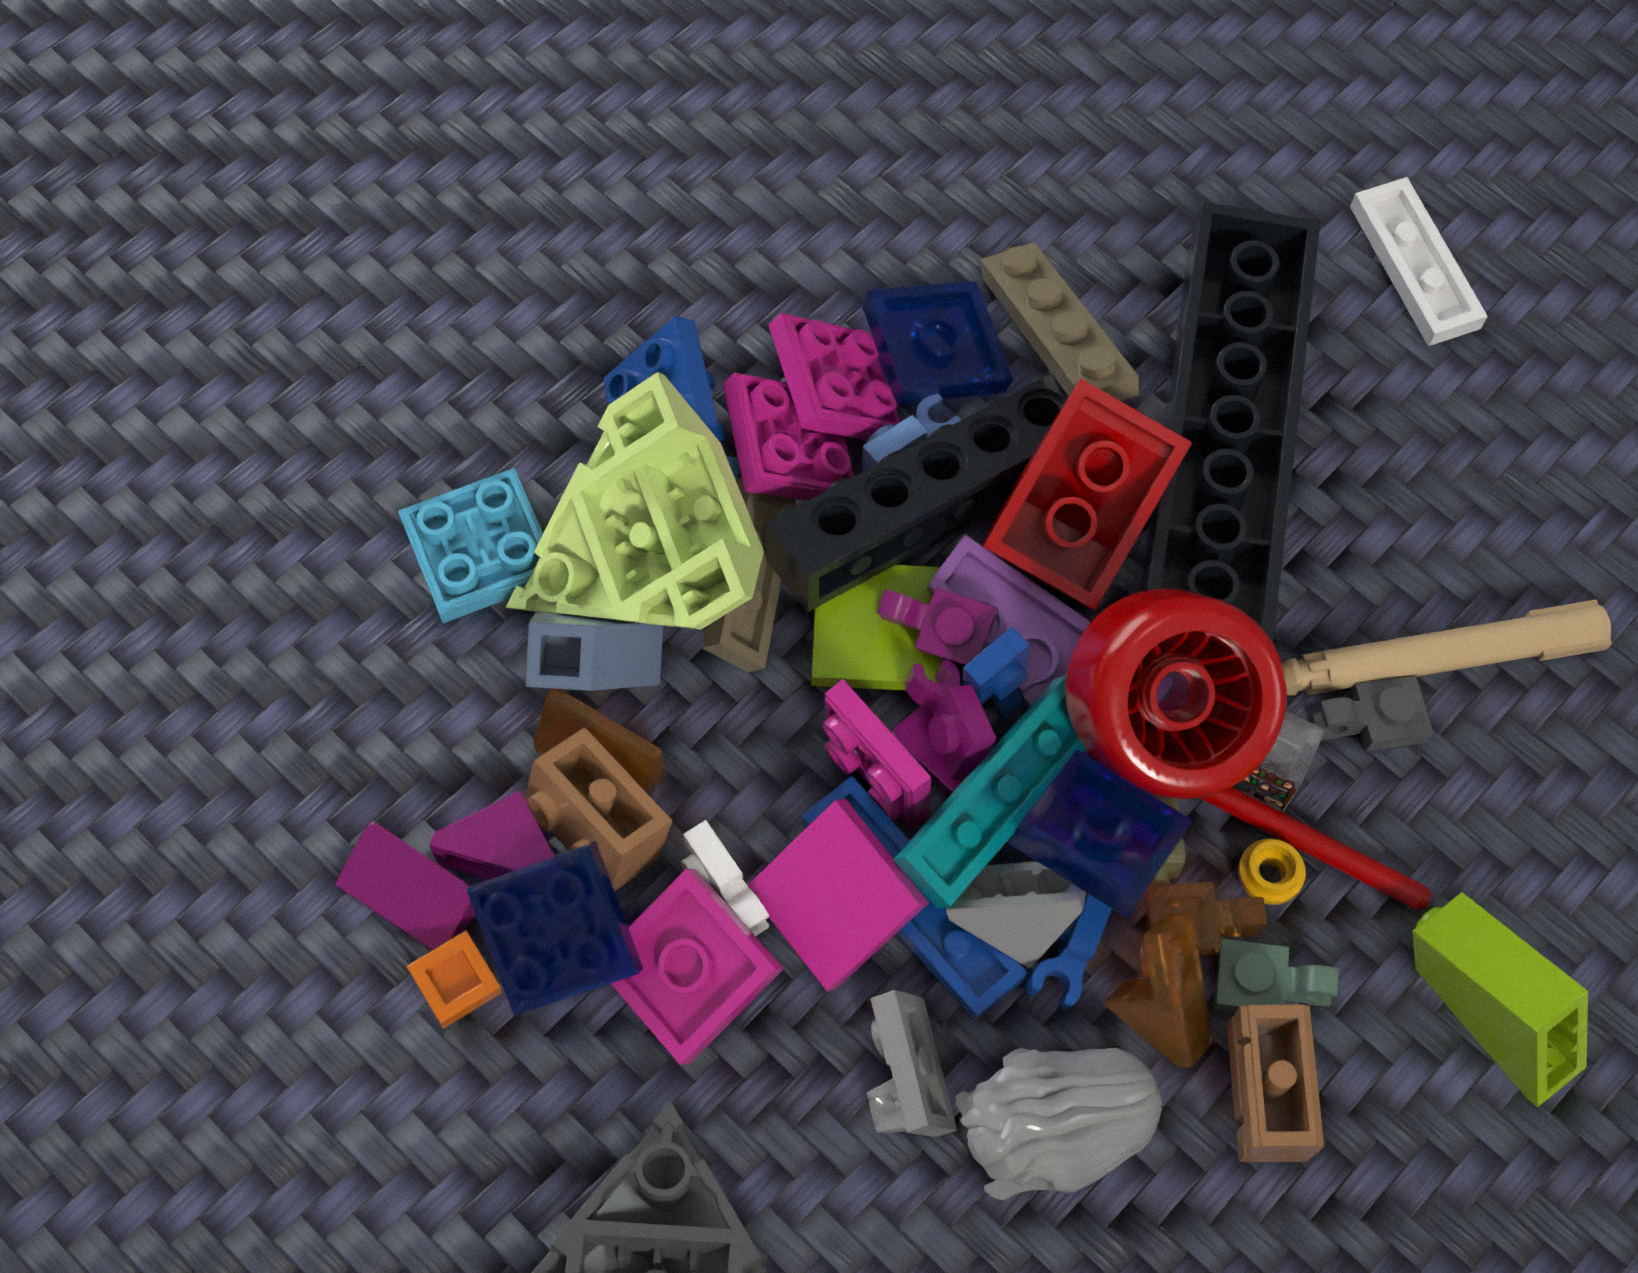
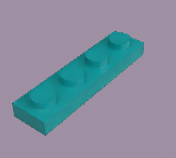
(991, 800)

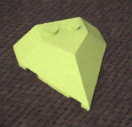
(648, 523)

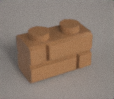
(1274, 1083)

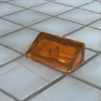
(566, 715)

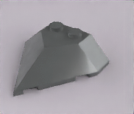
(656, 1215)

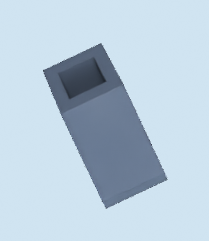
(592, 653)

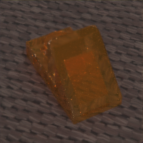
(1172, 1004)

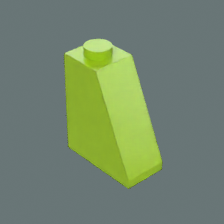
(1505, 996)

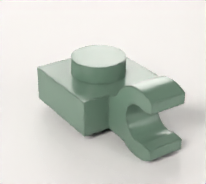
(1261, 976)

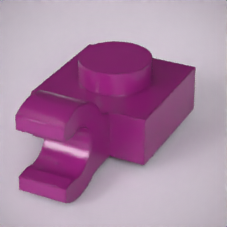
(948, 627)
(959, 723)

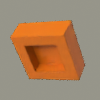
(454, 979)

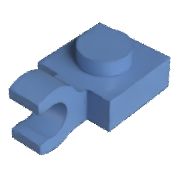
(906, 433)

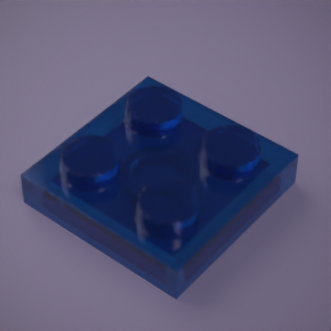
(936, 341)
(1101, 833)

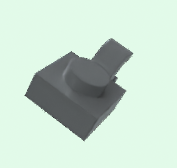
(1381, 711)

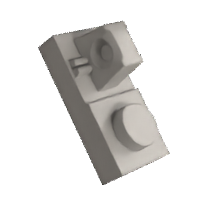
(917, 1094)

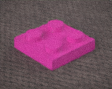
(696, 967)

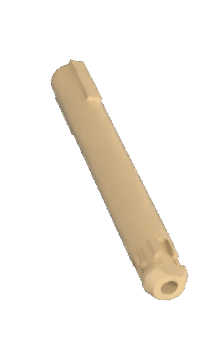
(1541, 633)

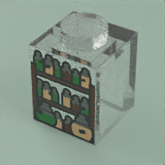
(1286, 764)

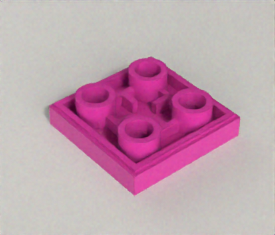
(833, 377)
(774, 449)
(866, 745)
(837, 894)

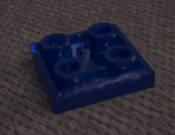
(554, 928)

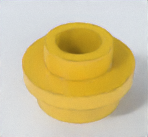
(1282, 857)

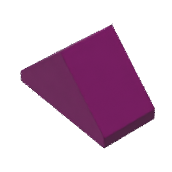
(492, 840)

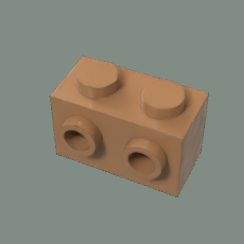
(590, 798)

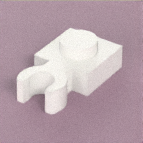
(720, 871)

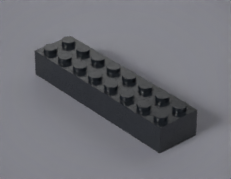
(1238, 404)

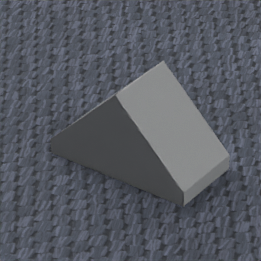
(1018, 908)

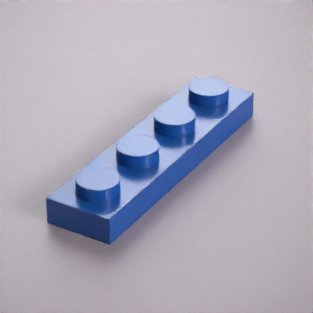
(963, 963)

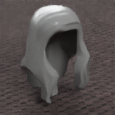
(1059, 1118)

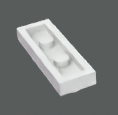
(1418, 261)

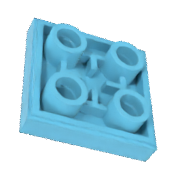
(474, 543)

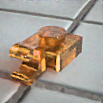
(1211, 918)

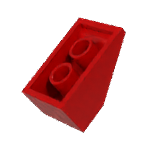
(1085, 495)

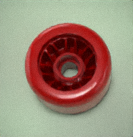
(1222, 701)

